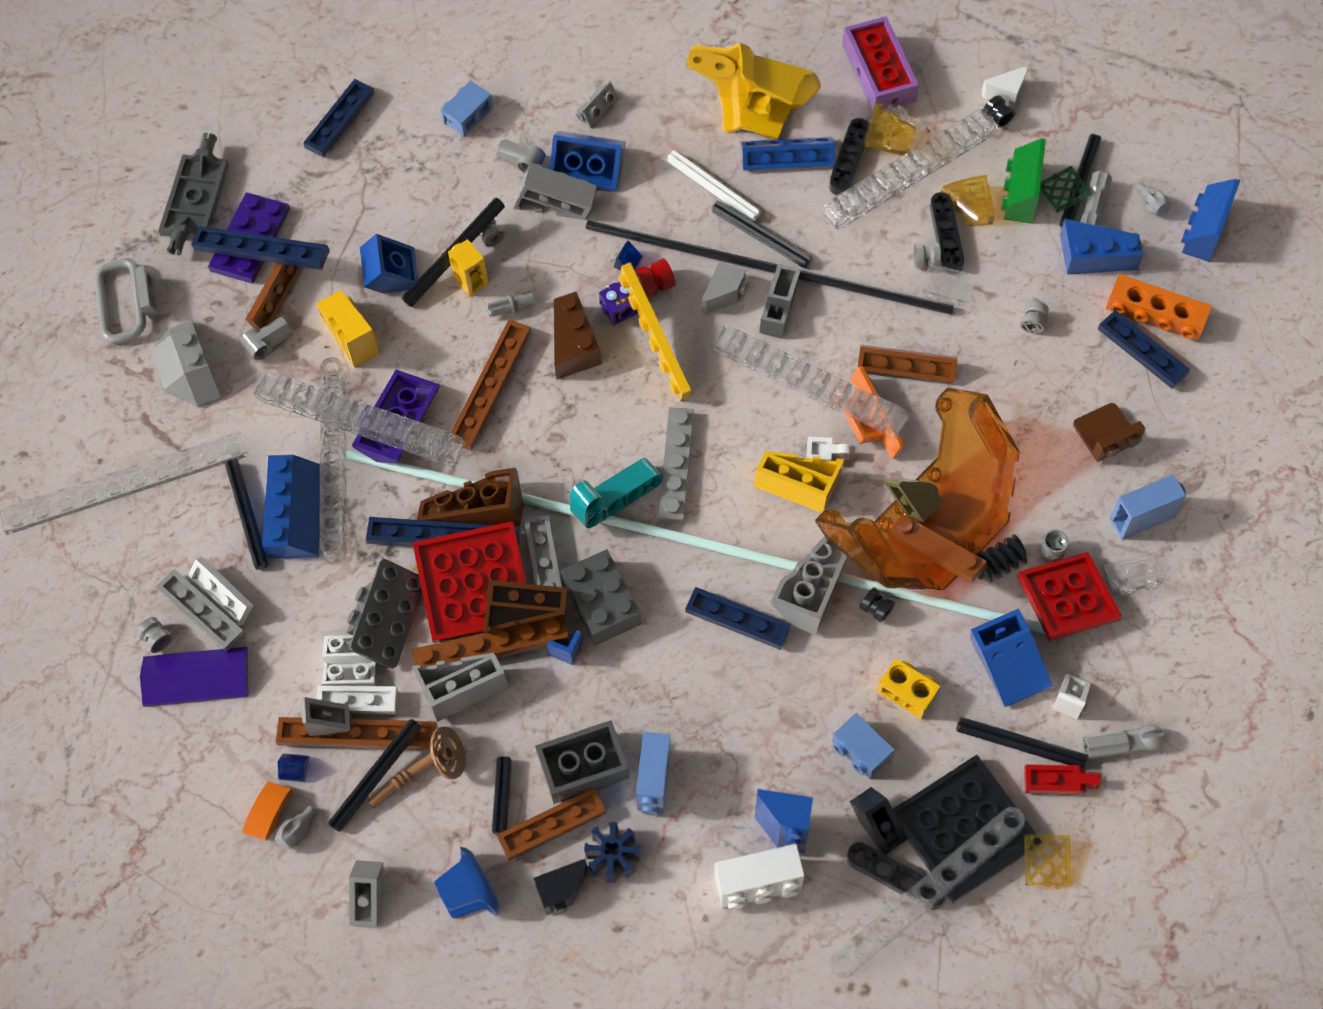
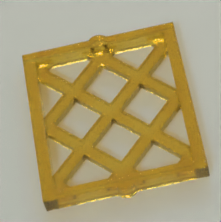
(1029, 860)

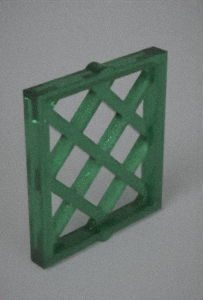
(1072, 200)

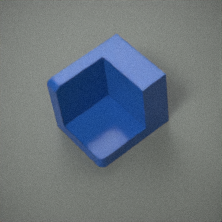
(568, 651)

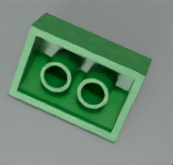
(1023, 182)

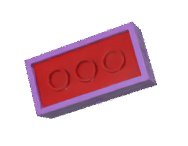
(880, 63)

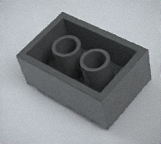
(601, 597)
(582, 761)

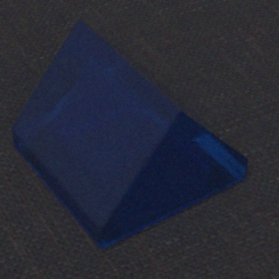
(628, 254)
(293, 767)

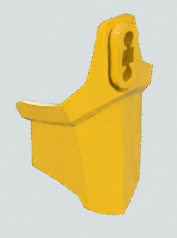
(752, 88)

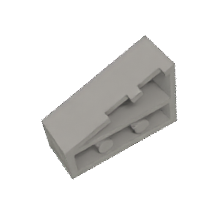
(555, 192)

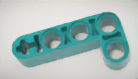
(614, 494)

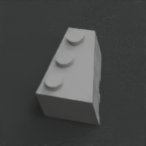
(460, 683)

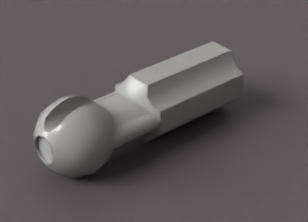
(1123, 741)

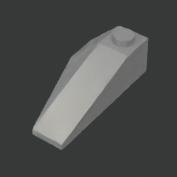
(808, 588)

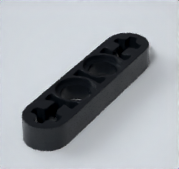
(846, 155)
(944, 233)
(892, 880)

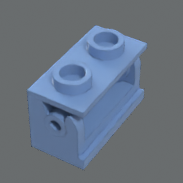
(467, 108)
(862, 746)

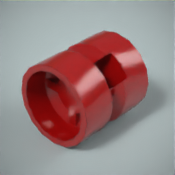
(656, 277)

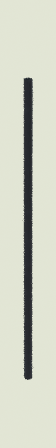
(769, 267)

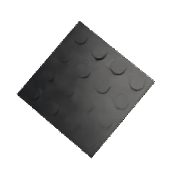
(951, 813)

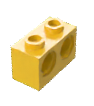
(468, 267)
(904, 693)

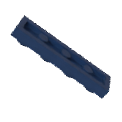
(338, 118)
(1143, 349)
(738, 618)

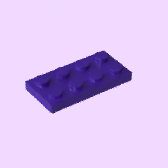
(253, 216)

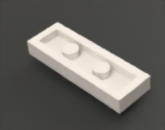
(219, 591)
(362, 699)

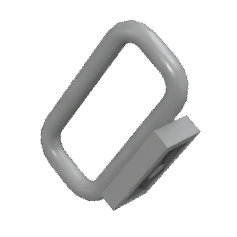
(143, 294)

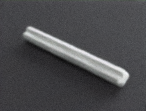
(714, 185)

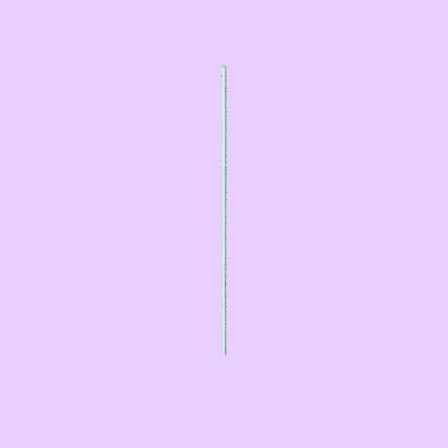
(703, 543)

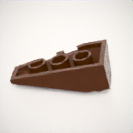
(487, 501)

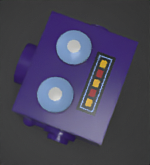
(616, 303)

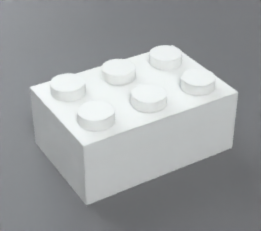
(759, 877)

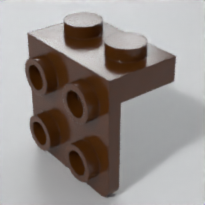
(1108, 431)

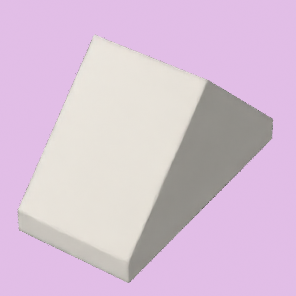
(1007, 85)
(1071, 696)

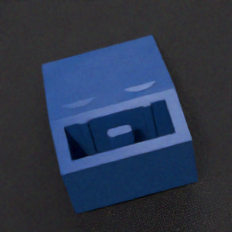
(1011, 657)

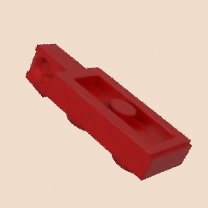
(1059, 779)

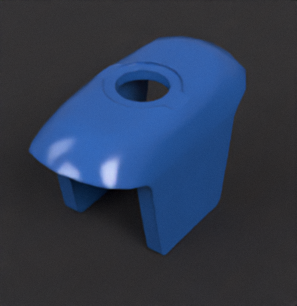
(466, 888)

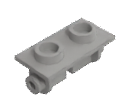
(599, 103)

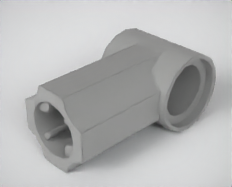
(519, 154)
(260, 342)

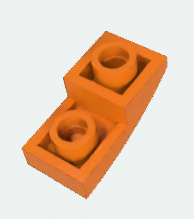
(265, 811)

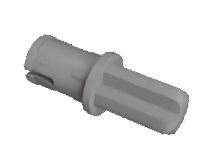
(511, 304)

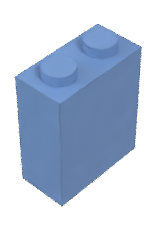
(1148, 506)
(653, 773)

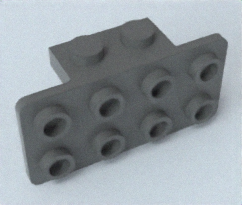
(384, 614)

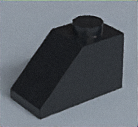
(878, 819)
(561, 886)

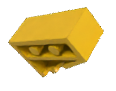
(348, 328)
(799, 479)

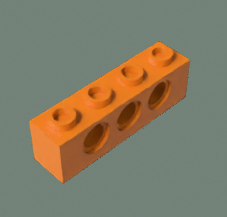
(1170, 305)

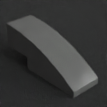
(779, 301)

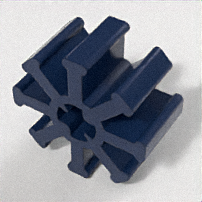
(602, 857)

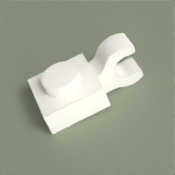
(826, 449)

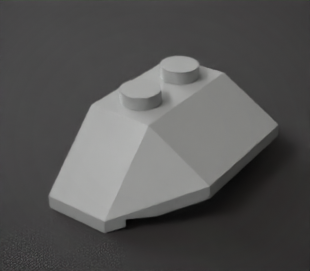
(185, 366)

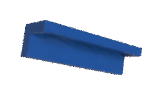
(788, 153)

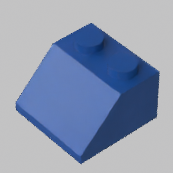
(388, 265)

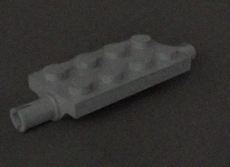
(193, 194)

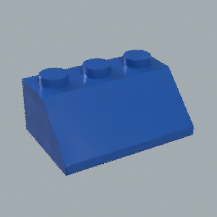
(588, 158)
(1209, 219)
(784, 817)

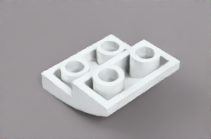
(345, 667)

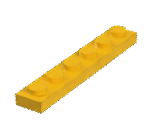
(658, 340)

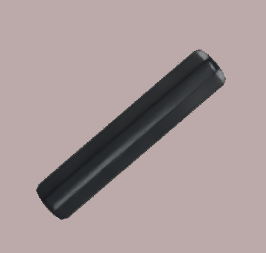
(501, 794)

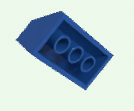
(292, 508)

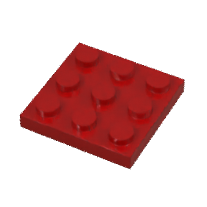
(1069, 596)

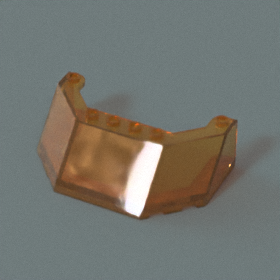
(971, 478)

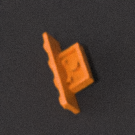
(866, 433)

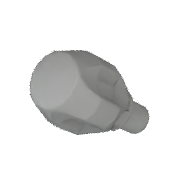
(1153, 199)
(294, 829)

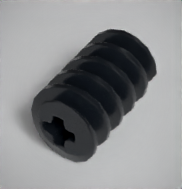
(1001, 557)

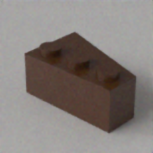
(573, 337)
(522, 603)

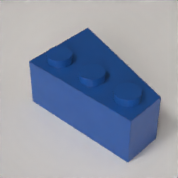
(1098, 248)

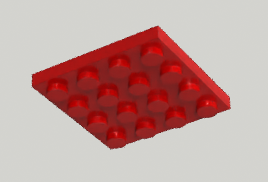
(457, 574)

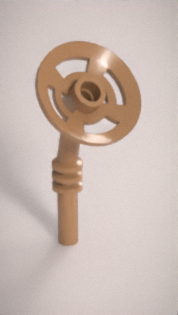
(438, 756)

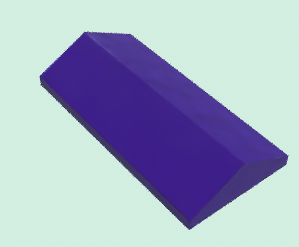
(406, 397)
(194, 676)

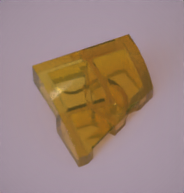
(888, 132)
(972, 200)

